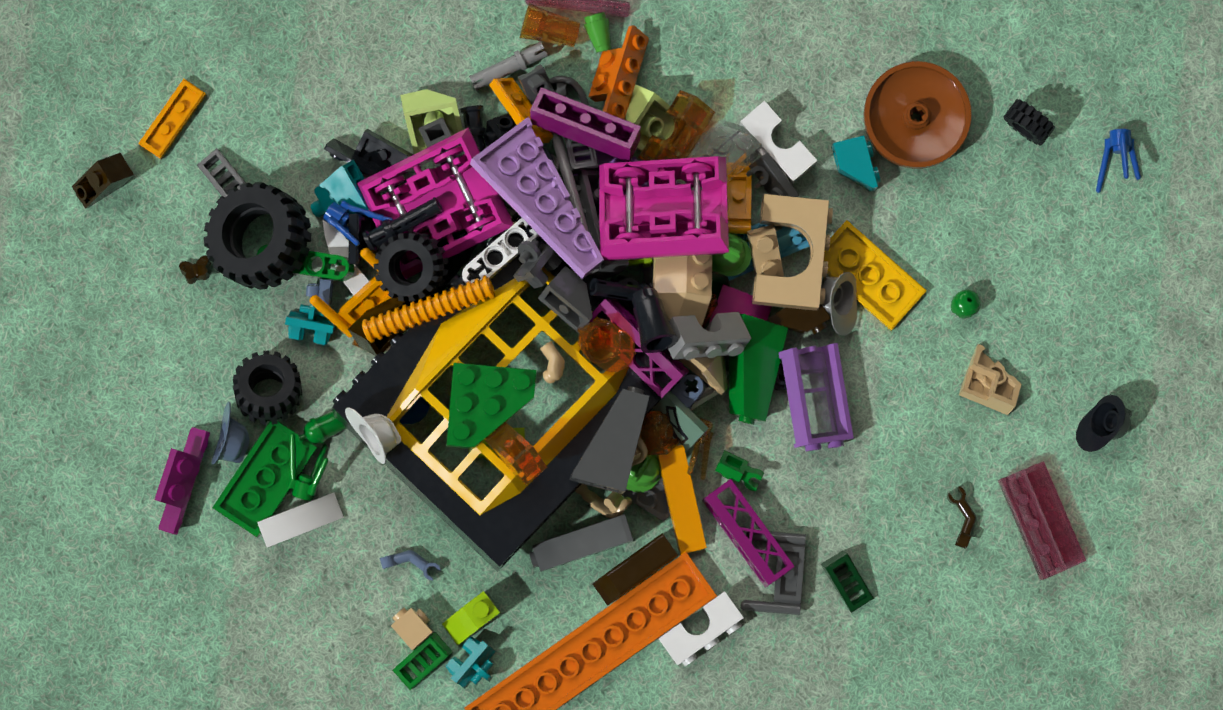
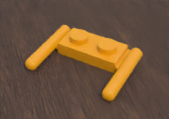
(739, 203)
(363, 300)

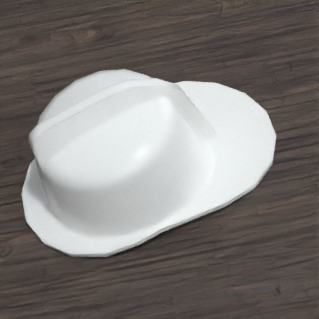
(376, 431)

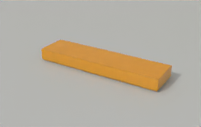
(681, 501)

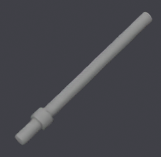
(568, 178)

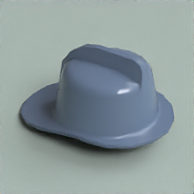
(232, 439)

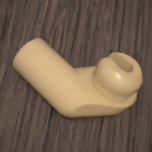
(555, 364)

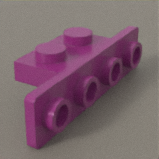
(179, 479)

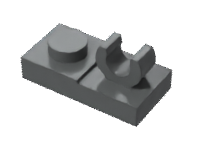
(771, 177)

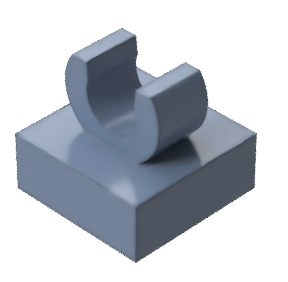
(323, 290)

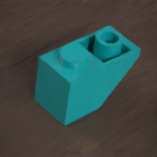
(854, 162)

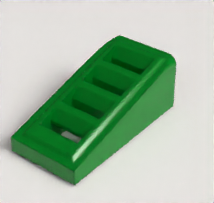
(441, 647)

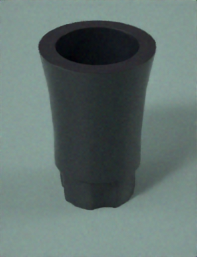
(652, 322)

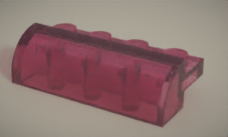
(1041, 520)

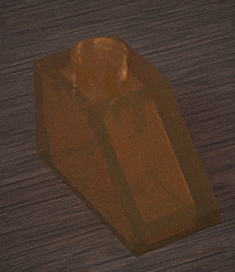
(516, 453)

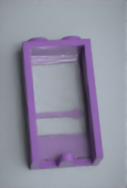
(817, 396)

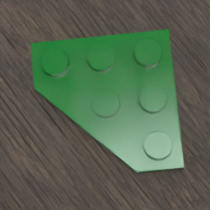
(485, 400)

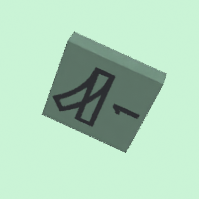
(685, 423)

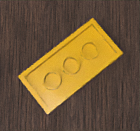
(880, 282)

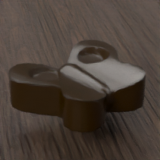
(196, 271)

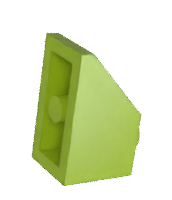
(471, 617)

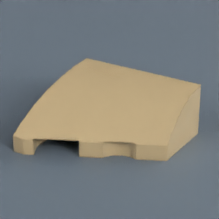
(990, 383)

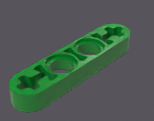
(325, 271)

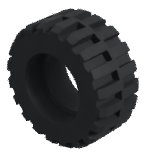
(230, 222)

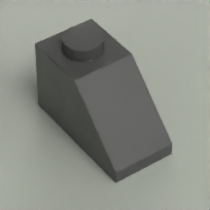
(568, 298)

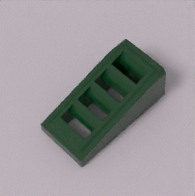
(833, 562)

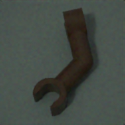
(970, 518)

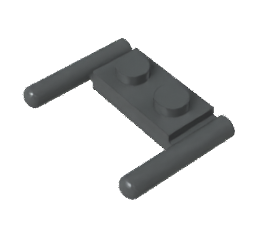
(789, 586)

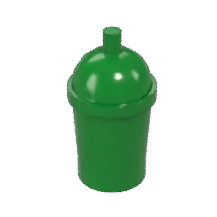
(321, 428)

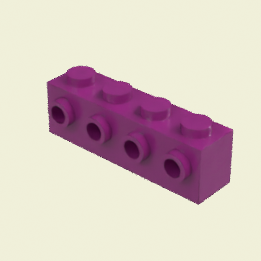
(585, 124)

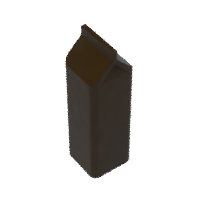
(635, 569)

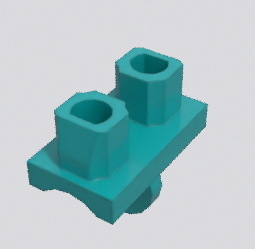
(300, 321)
(475, 665)

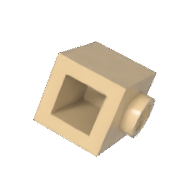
(412, 626)

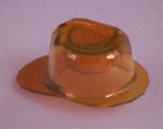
(606, 345)

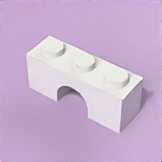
(792, 161)
(722, 617)

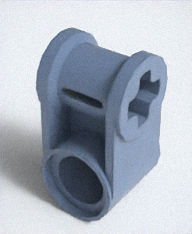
(683, 395)

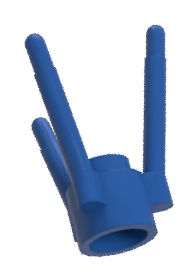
(1121, 143)
(338, 216)

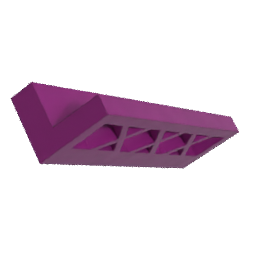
(625, 320)
(740, 540)

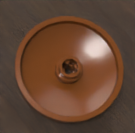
(921, 90)

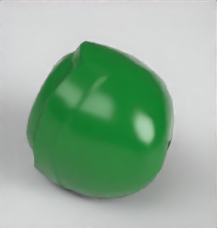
(965, 303)

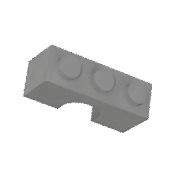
(722, 336)

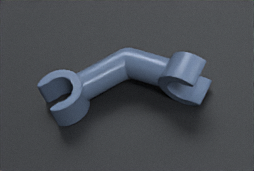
(406, 556)

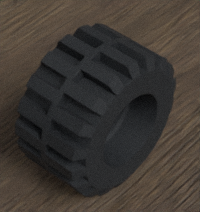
(390, 270)
(262, 368)

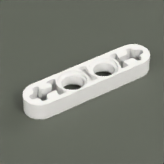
(500, 244)

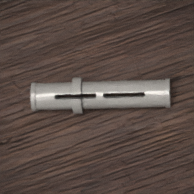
(509, 65)

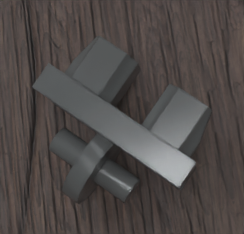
(534, 81)
(534, 257)

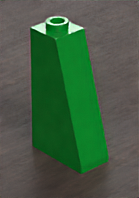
(755, 370)

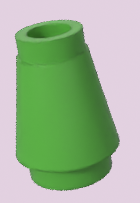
(598, 31)

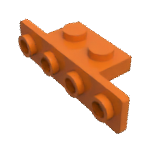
(618, 73)

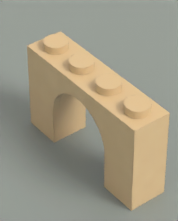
(811, 220)

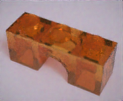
(690, 120)

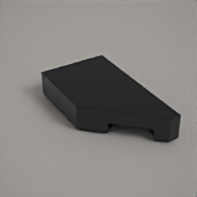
(358, 224)

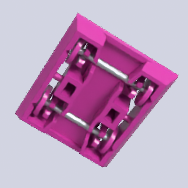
(459, 190)
(664, 216)

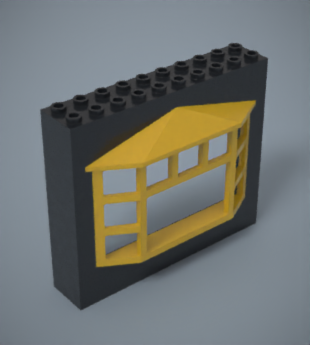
(421, 355)

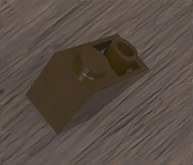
(102, 179)

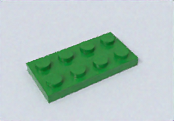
(263, 478)

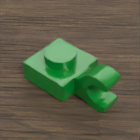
(736, 468)

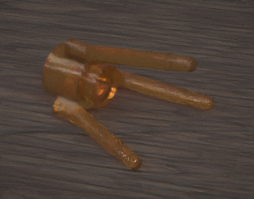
(706, 440)

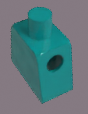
(339, 187)

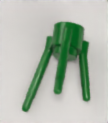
(306, 485)

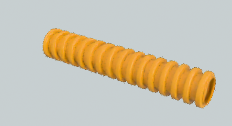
(428, 309)

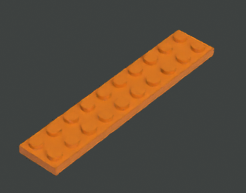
(603, 641)

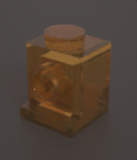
(657, 434)

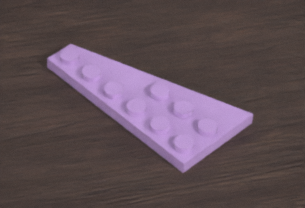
(534, 189)

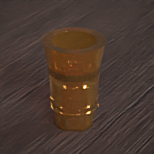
(549, 27)

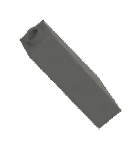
(613, 447)
(581, 543)

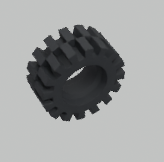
(1029, 122)

